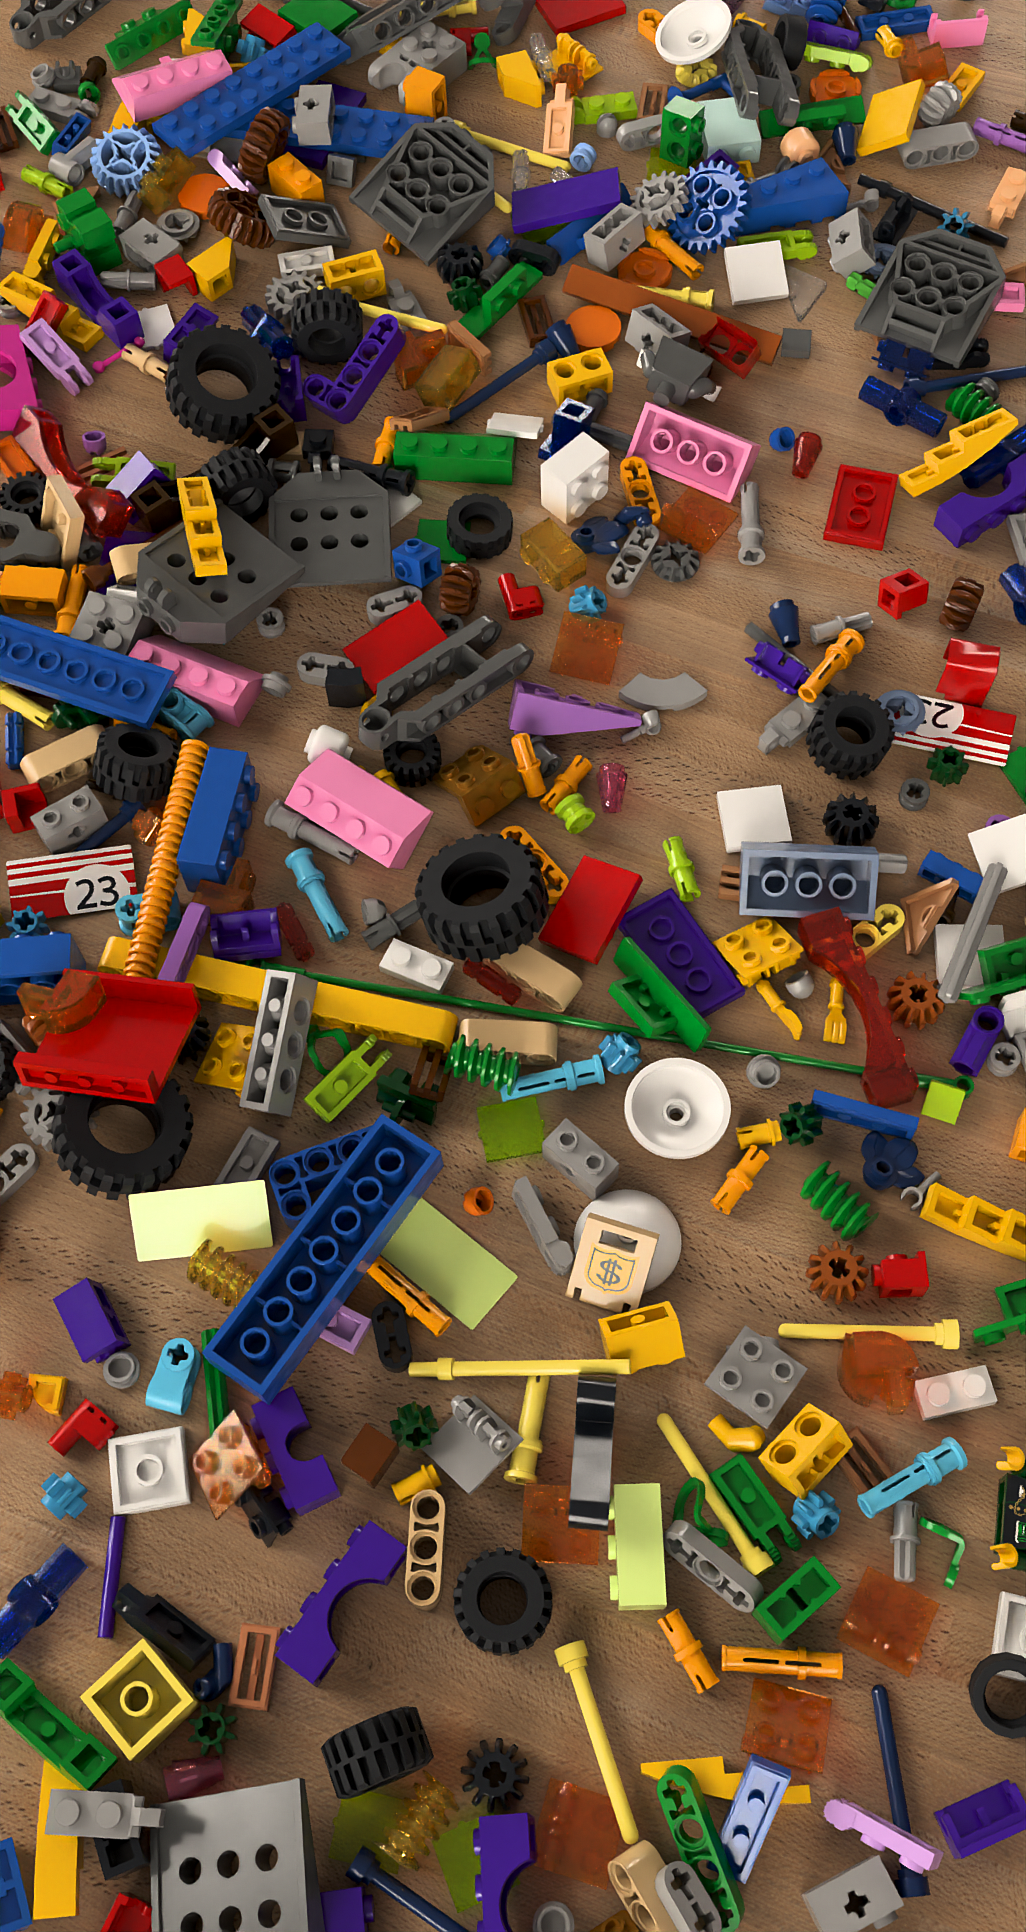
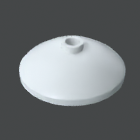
(693, 31)
(680, 1088)
(643, 1212)

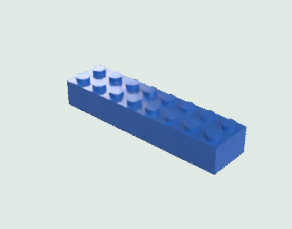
(324, 1259)

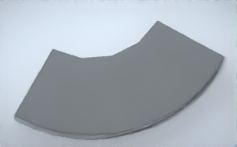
(665, 694)

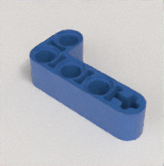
(305, 1178)

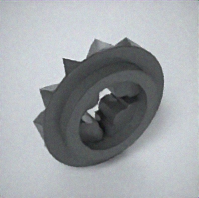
(669, 569)

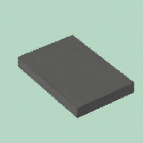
(304, 221)

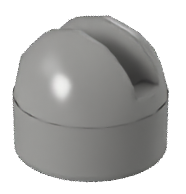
(607, 125)
(373, 911)
(800, 984)

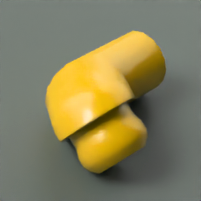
(737, 1439)

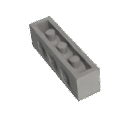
(278, 1042)

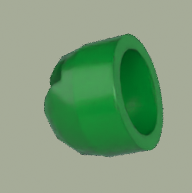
(93, 89)

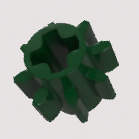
(464, 294)
(947, 766)
(801, 1123)
(414, 1426)
(202, 1725)

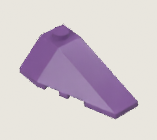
(543, 712)

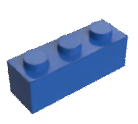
(72, 134)
(939, 868)

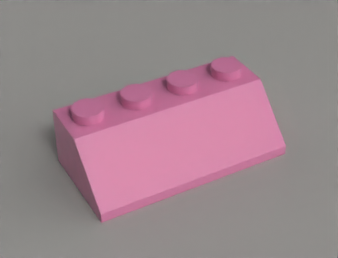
(170, 84)
(693, 451)
(208, 680)
(360, 809)

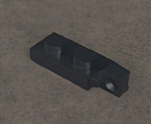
(164, 1626)

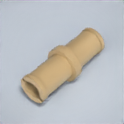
(146, 361)

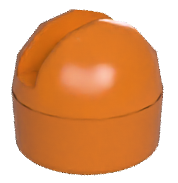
(478, 1195)

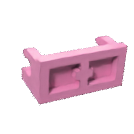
(958, 32)

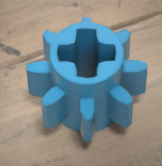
(251, 48)
(960, 219)
(588, 602)
(28, 923)
(620, 1053)
(64, 1495)
(816, 1515)

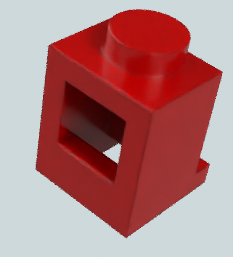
(902, 592)
(901, 1276)

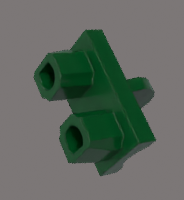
(75, 717)
(396, 1100)

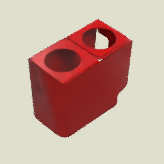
(733, 334)
(968, 671)

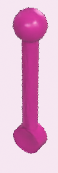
(99, 366)

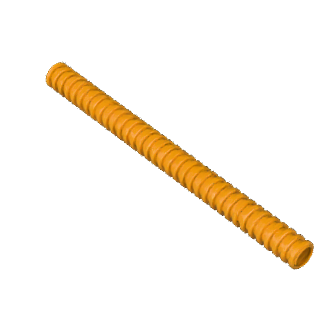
(164, 866)

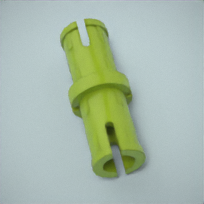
(45, 182)
(681, 869)

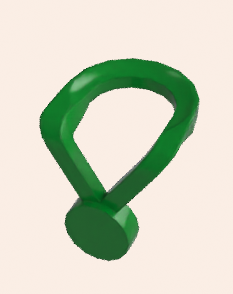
(482, 44)
(315, 1033)
(949, 1533)
(716, 1535)

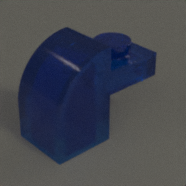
(568, 422)

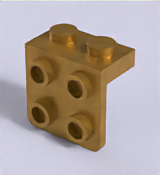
(481, 782)

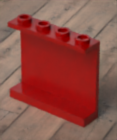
(124, 1048)

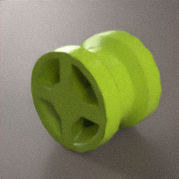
(575, 813)

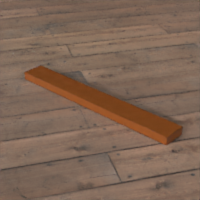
(624, 297)

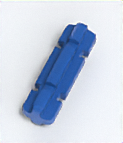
(14, 739)

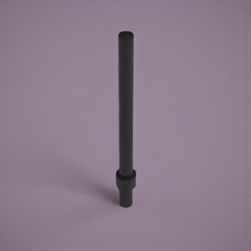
(887, 190)

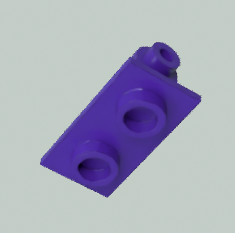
(833, 35)
(768, 662)

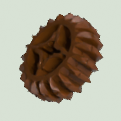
(263, 144)
(239, 217)

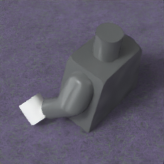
(677, 373)

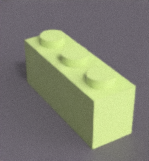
(637, 1547)

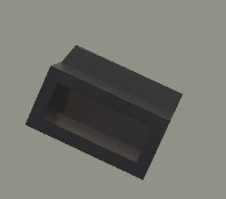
(345, 687)

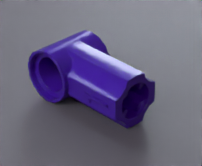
(976, 1041)

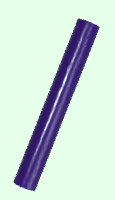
(111, 1577)

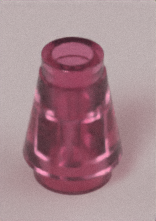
(611, 786)
(192, 1776)

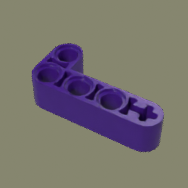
(384, 339)

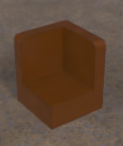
(370, 1455)

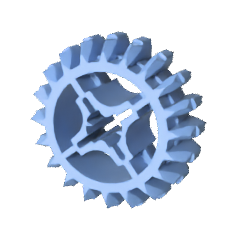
(119, 159)

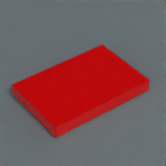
(572, 15)
(860, 507)
(394, 644)
(590, 909)

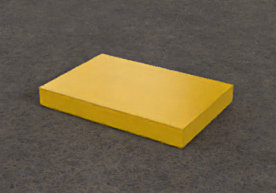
(891, 118)

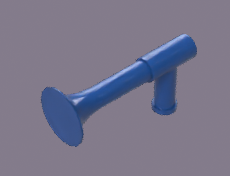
(712, 84)

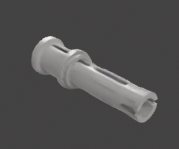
(750, 532)
(299, 826)

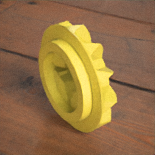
(705, 70)

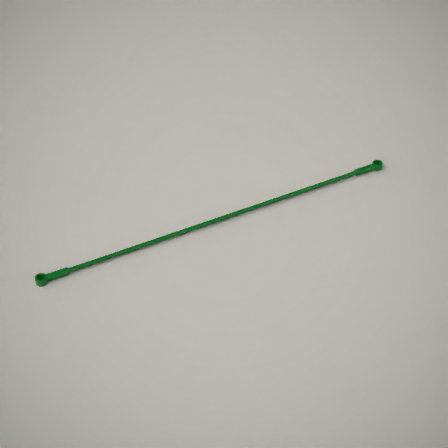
(924, 1080)

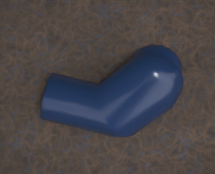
(638, 513)
(219, 1677)

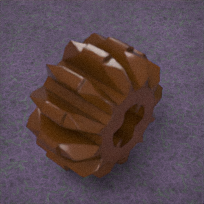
(459, 589)
(961, 604)

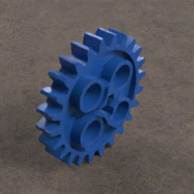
(709, 208)

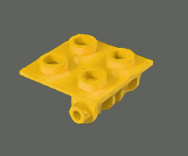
(573, 52)
(759, 949)
(227, 1058)

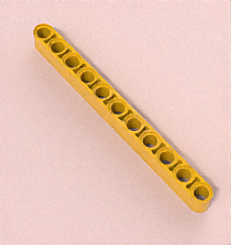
(332, 1007)

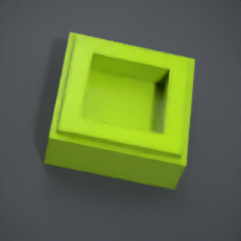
(943, 1101)

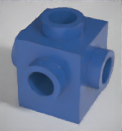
(417, 562)

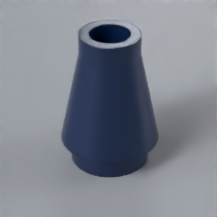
(845, 141)
(563, 338)
(785, 619)

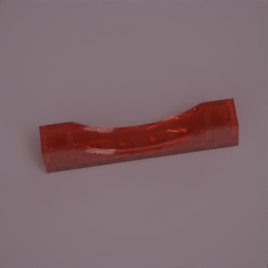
(44, 441)
(830, 946)

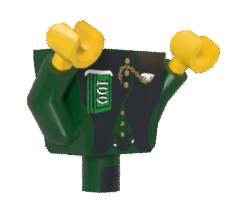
(1011, 1512)

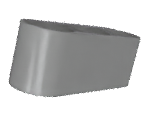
(939, 145)

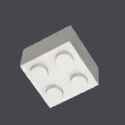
(574, 478)

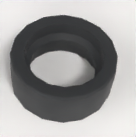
(792, 35)
(979, 1679)

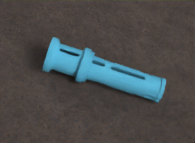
(312, 883)
(569, 1075)
(927, 1469)

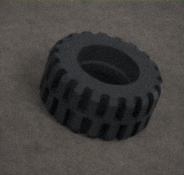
(224, 351)
(493, 926)
(115, 1171)

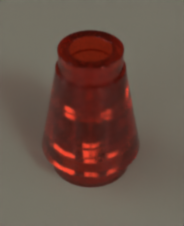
(805, 454)

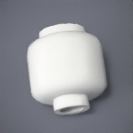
(327, 738)

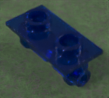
(892, 357)

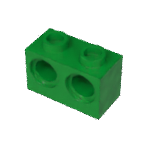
(682, 131)
(795, 1600)

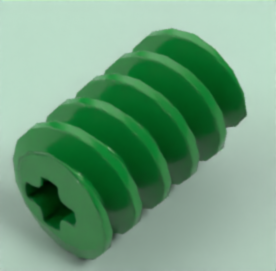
(968, 404)
(483, 1064)
(837, 1202)

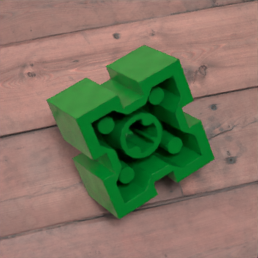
(87, 231)

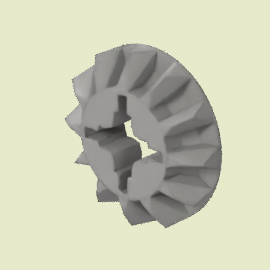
(182, 217)

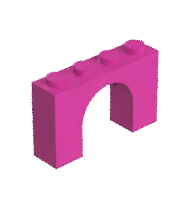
(19, 368)

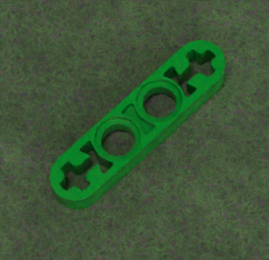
(703, 1848)

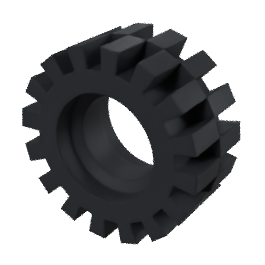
(21, 488)
(413, 771)

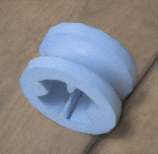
(587, 152)

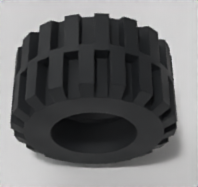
(326, 326)
(241, 482)
(863, 717)
(135, 763)
(495, 1566)
(377, 1752)

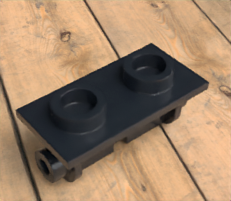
(895, 220)
(265, 1518)

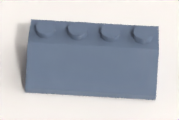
(807, 879)

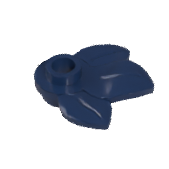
(599, 535)
(893, 1159)

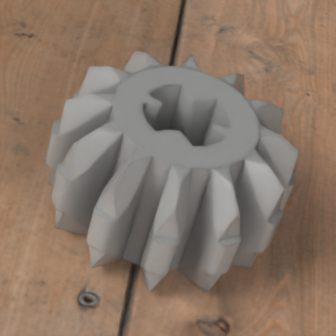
(940, 104)

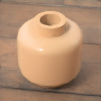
(800, 145)

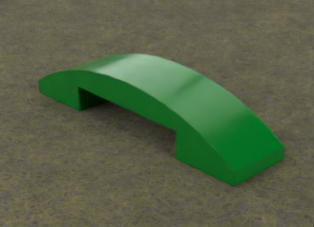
(50, 1731)

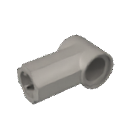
(72, 165)

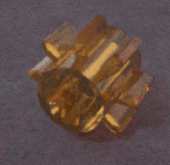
(569, 74)
(147, 825)
(14, 1395)

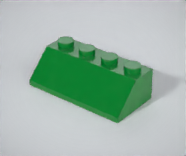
(456, 456)

